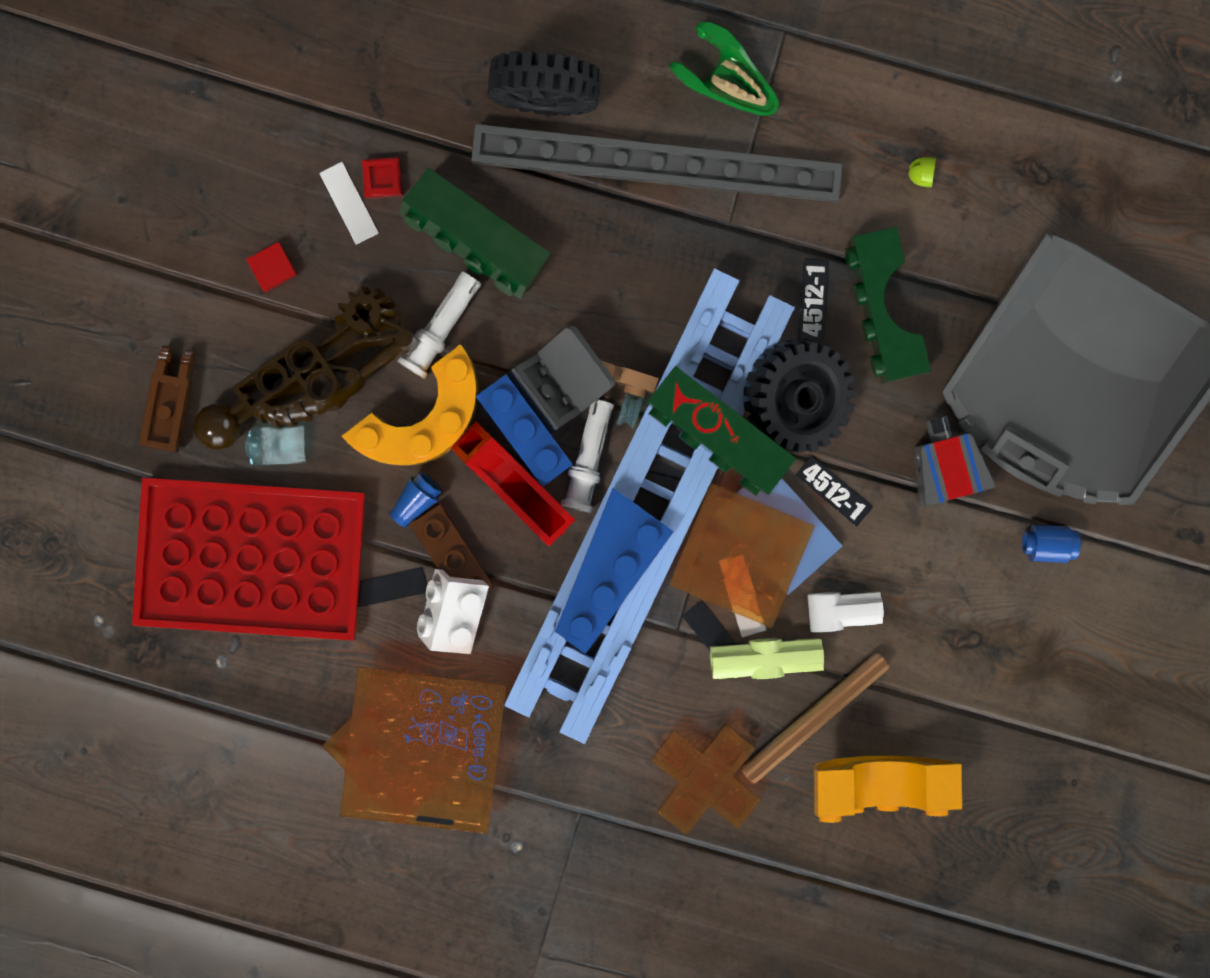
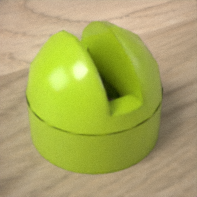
(922, 171)

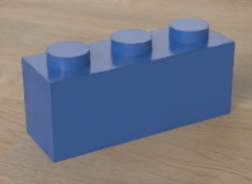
(524, 430)

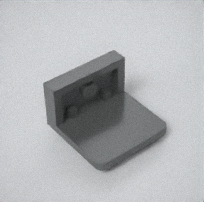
(562, 379)

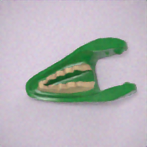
(734, 78)

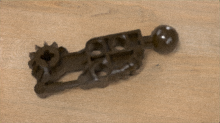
(301, 389)

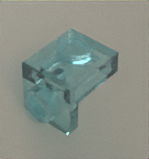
(275, 446)

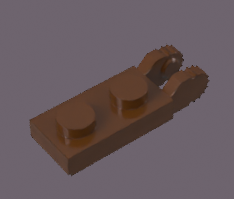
(167, 402)

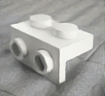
(451, 613)

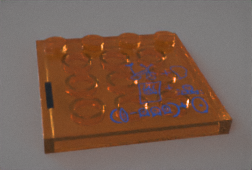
(423, 750)

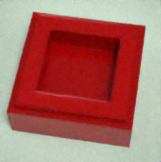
(382, 178)
(272, 267)

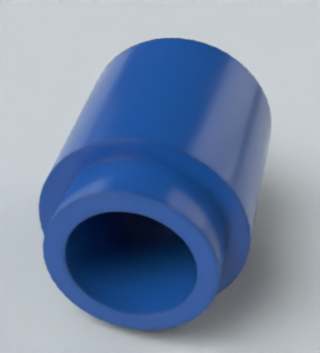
(1051, 544)

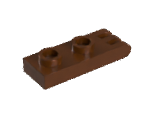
(448, 546)

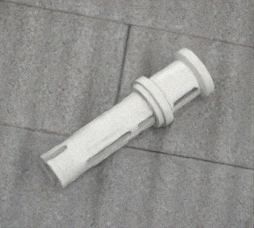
(432, 337)
(584, 473)

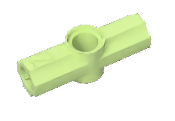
(767, 658)

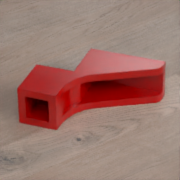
(513, 484)

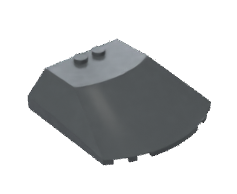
(1082, 376)

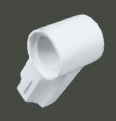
(834, 611)

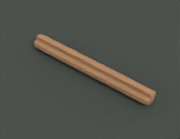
(815, 717)

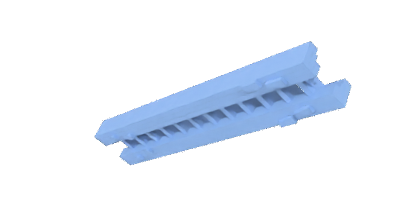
(677, 516)

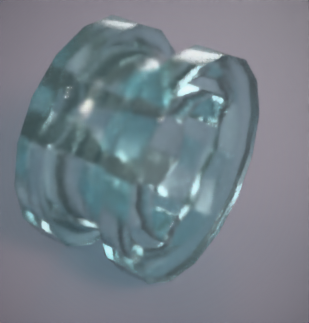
(630, 411)

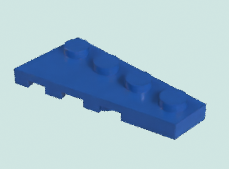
(615, 561)

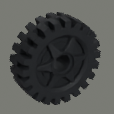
(544, 83)
(824, 398)

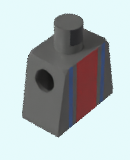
(949, 465)

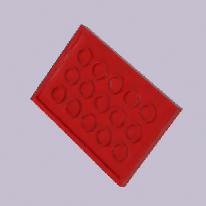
(248, 559)

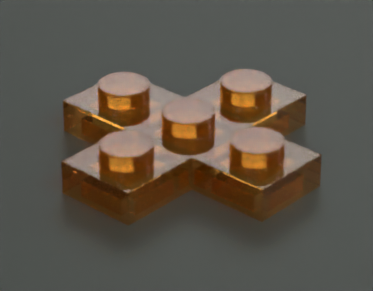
(705, 779)

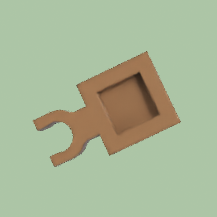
(635, 382)

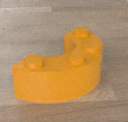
(438, 431)
(888, 782)

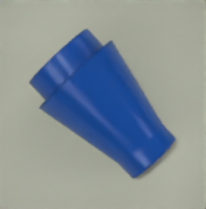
(417, 497)

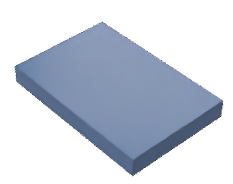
(821, 542)

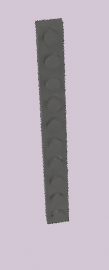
(656, 163)

